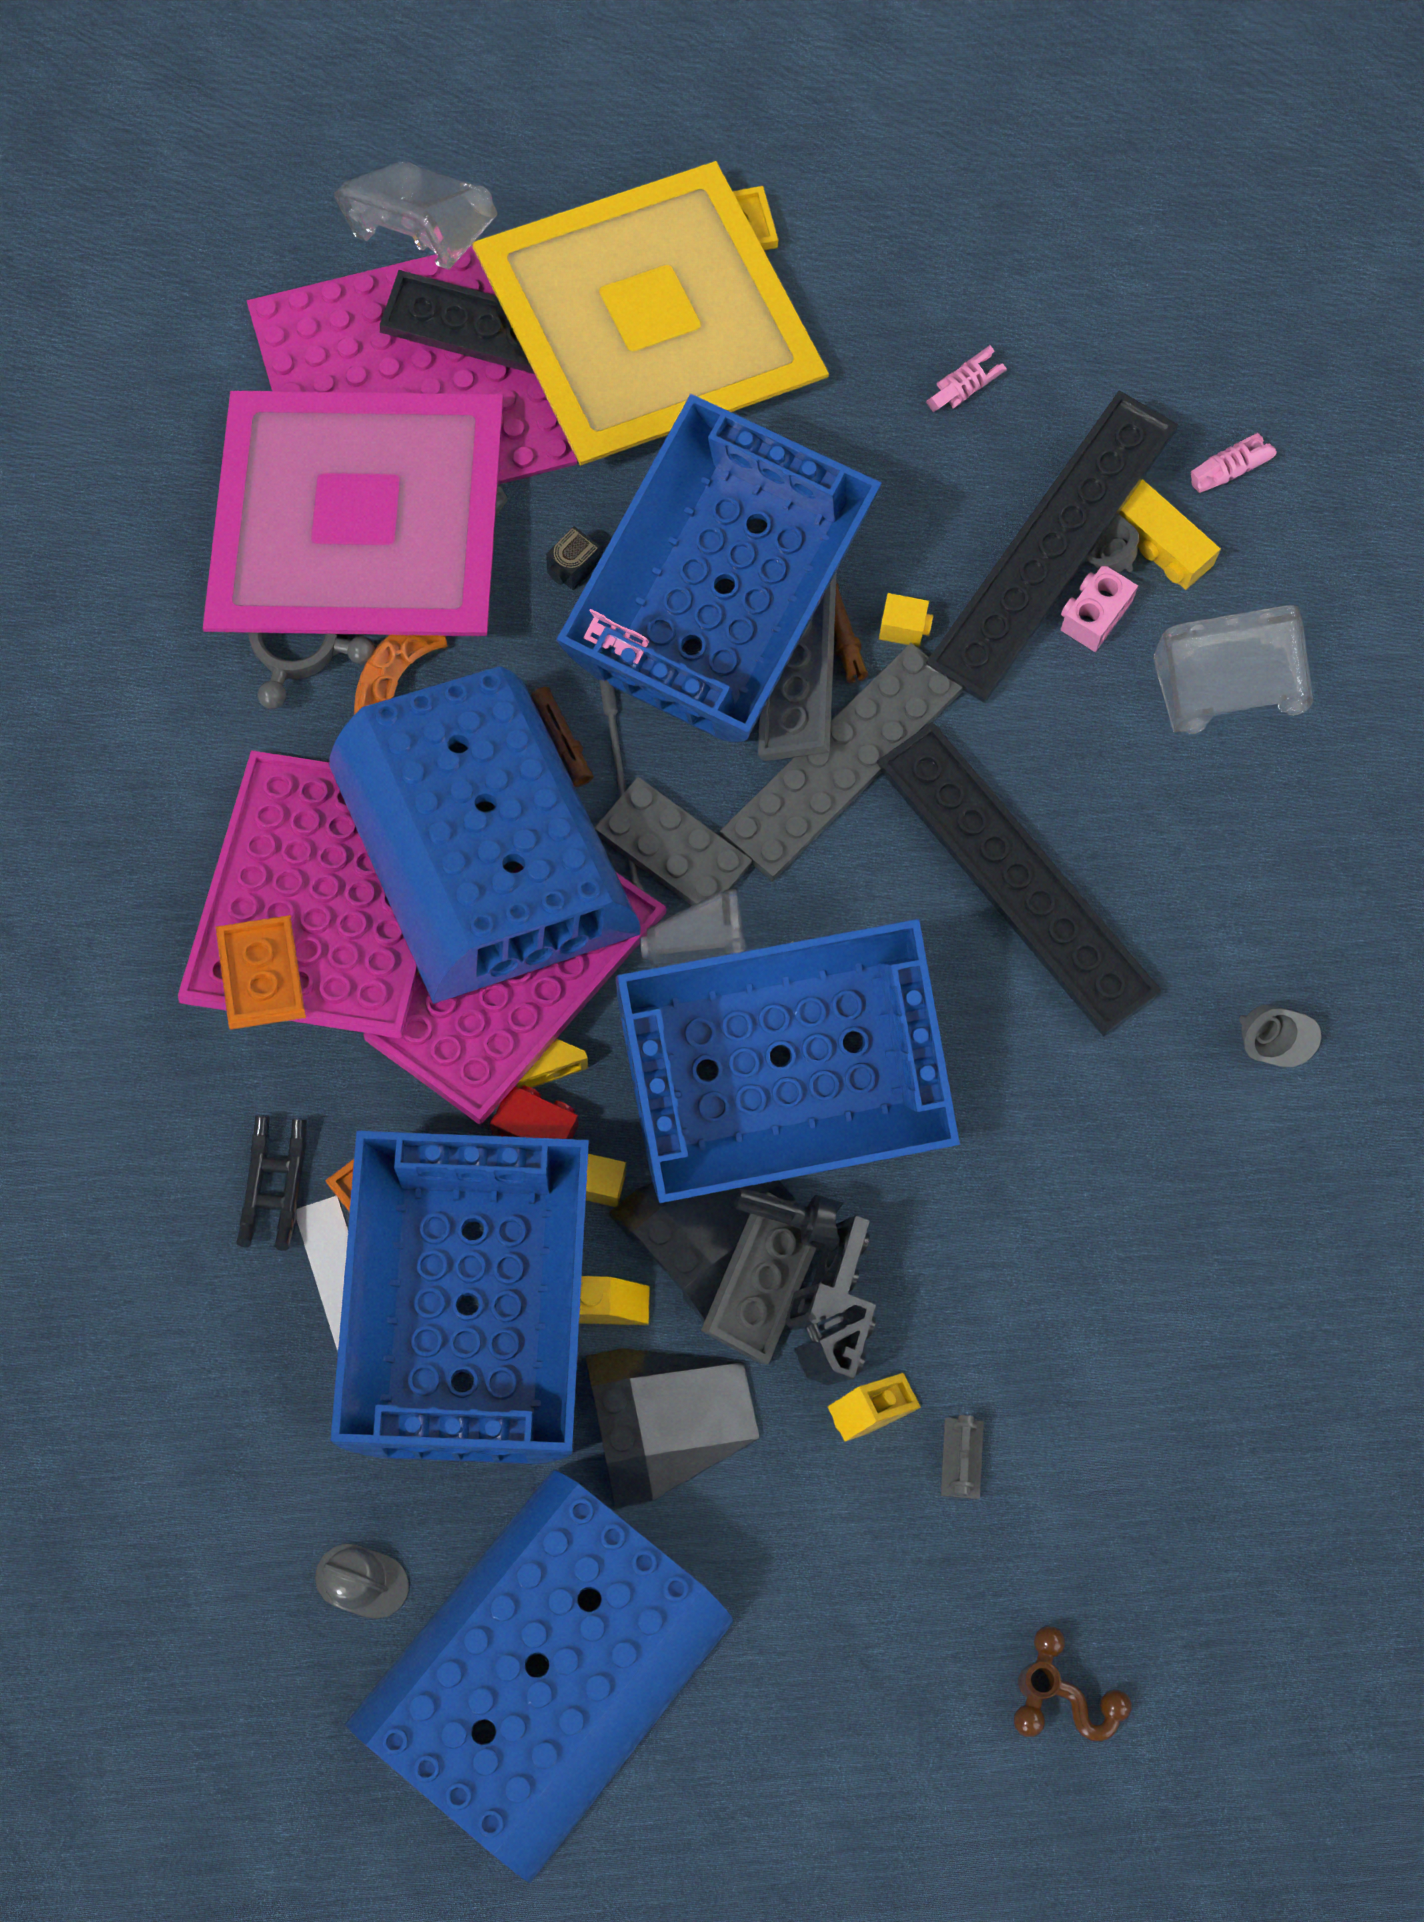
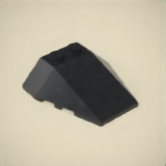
(690, 1235)
(667, 1418)

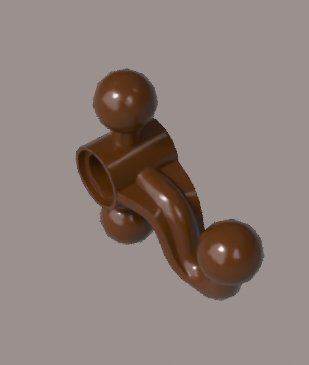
(1030, 1719)

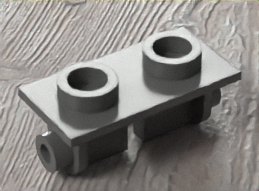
(962, 1457)

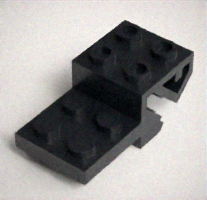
(835, 1353)

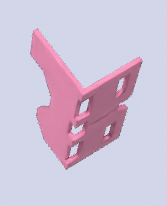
(597, 629)

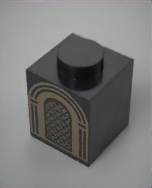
(572, 558)

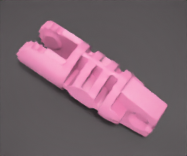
(965, 381)
(1232, 463)

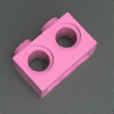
(1102, 609)

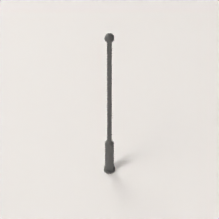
(610, 709)

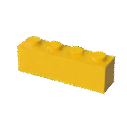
(1169, 537)

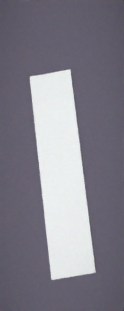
(326, 1246)

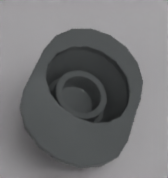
(1116, 547)
(1279, 1036)
(361, 1581)

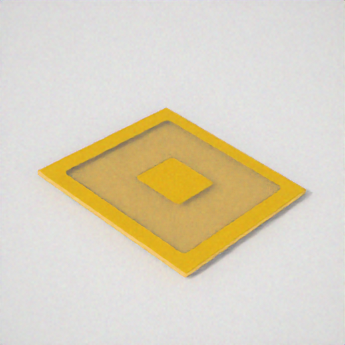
(644, 305)

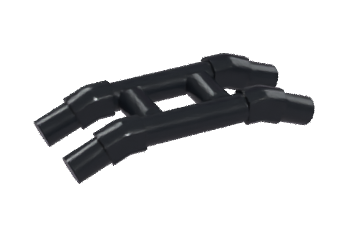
(261, 1163)

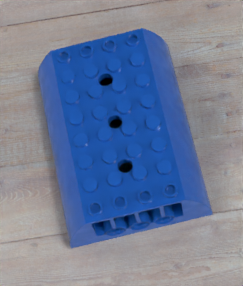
(692, 532)
(412, 789)
(821, 1106)
(414, 1266)
(557, 1732)

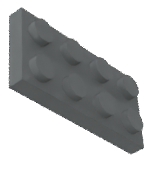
(671, 844)
(759, 1287)

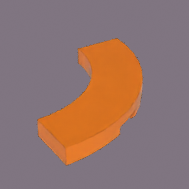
(388, 663)

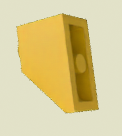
(556, 1062)
(613, 1301)
(873, 1406)

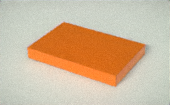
(260, 972)

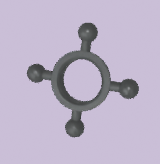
(273, 694)

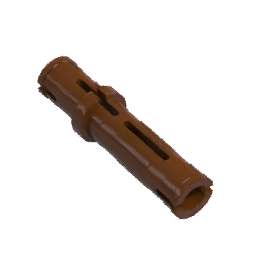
(846, 644)
(576, 769)

